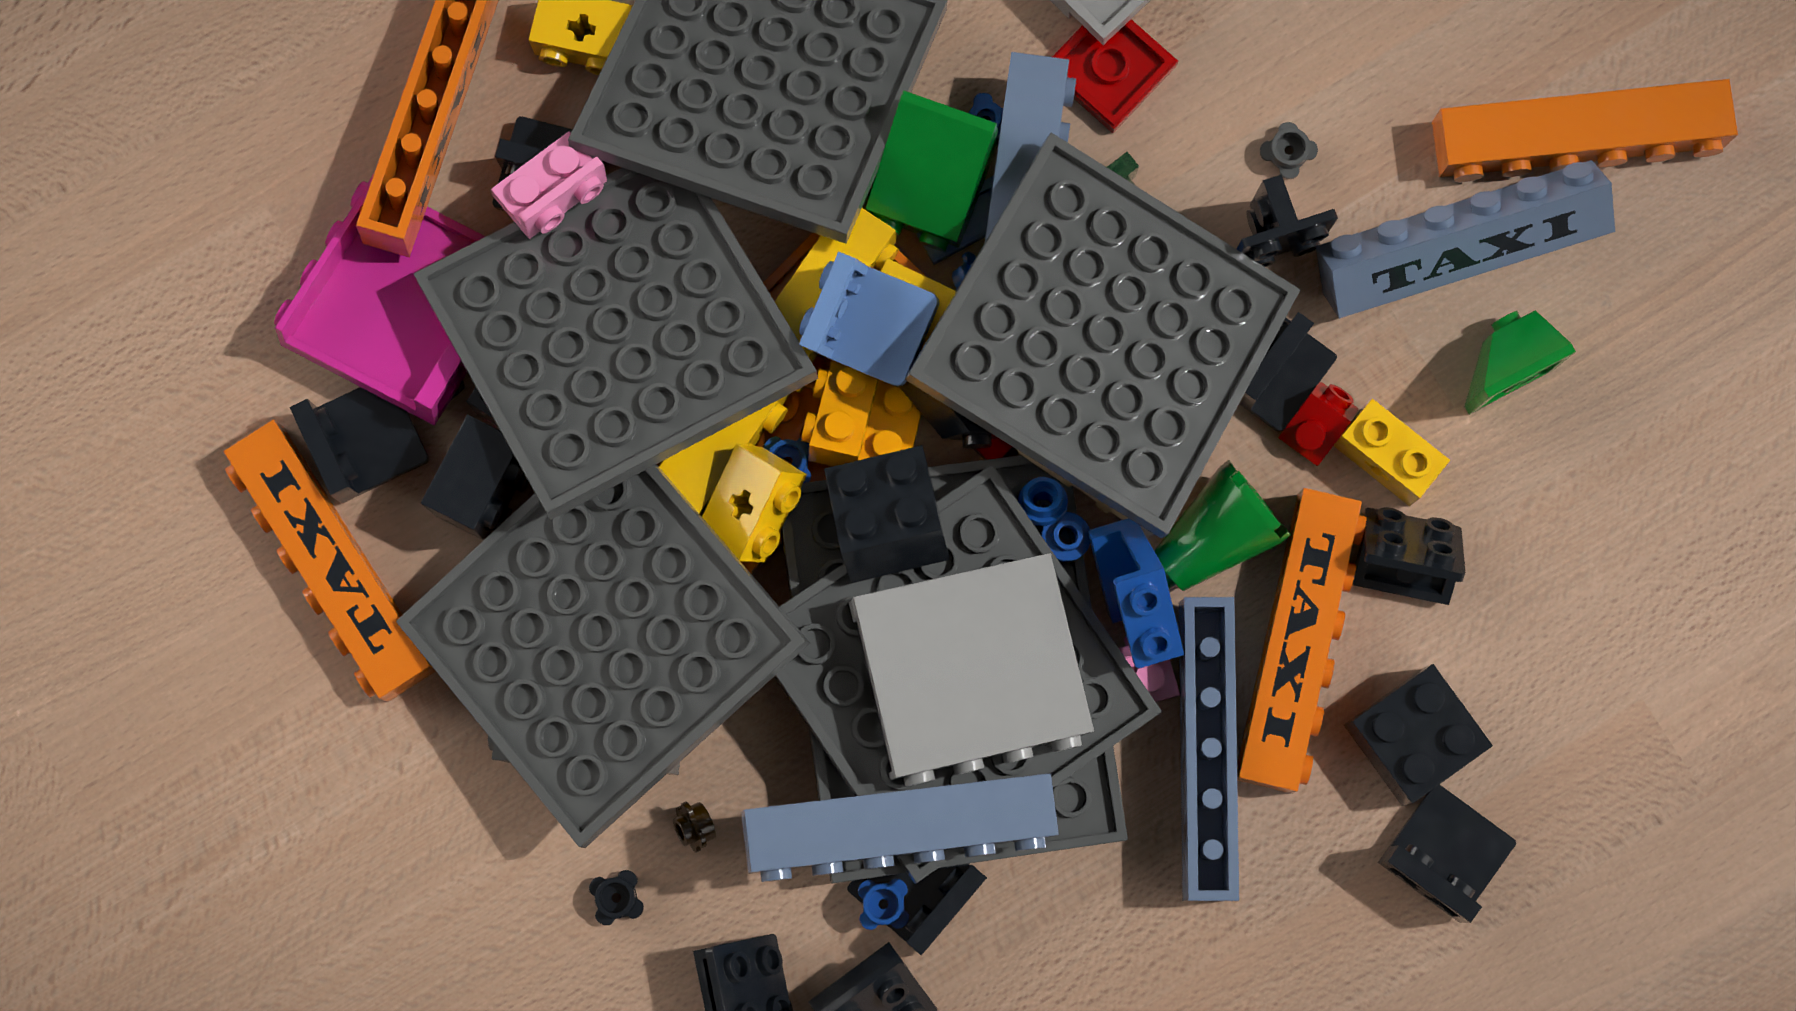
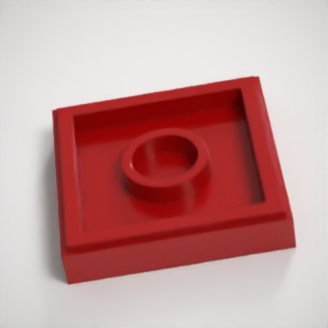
(1115, 75)

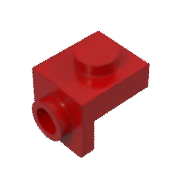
(1320, 422)

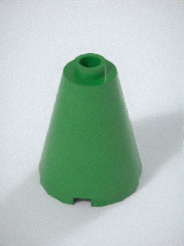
(1218, 530)

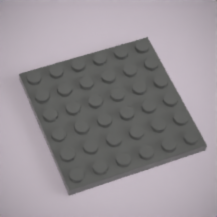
(760, 100)
(614, 335)
(1104, 335)
(602, 643)
(834, 687)

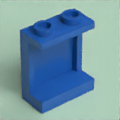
(1136, 591)

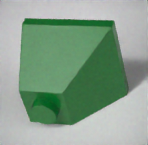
(1514, 357)

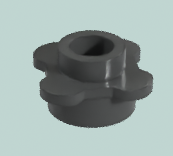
(1289, 136)

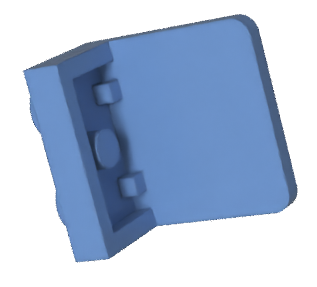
(868, 320)

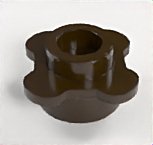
(694, 825)

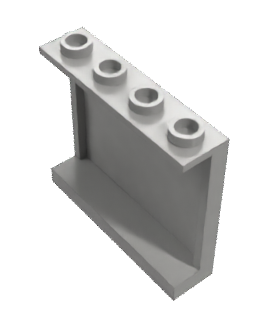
(972, 668)

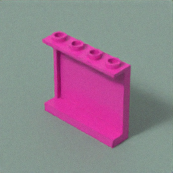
(370, 318)

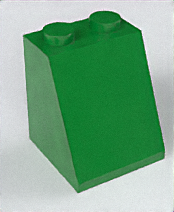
(932, 170)

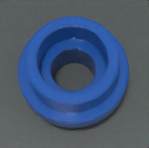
(1043, 489)
(1065, 552)

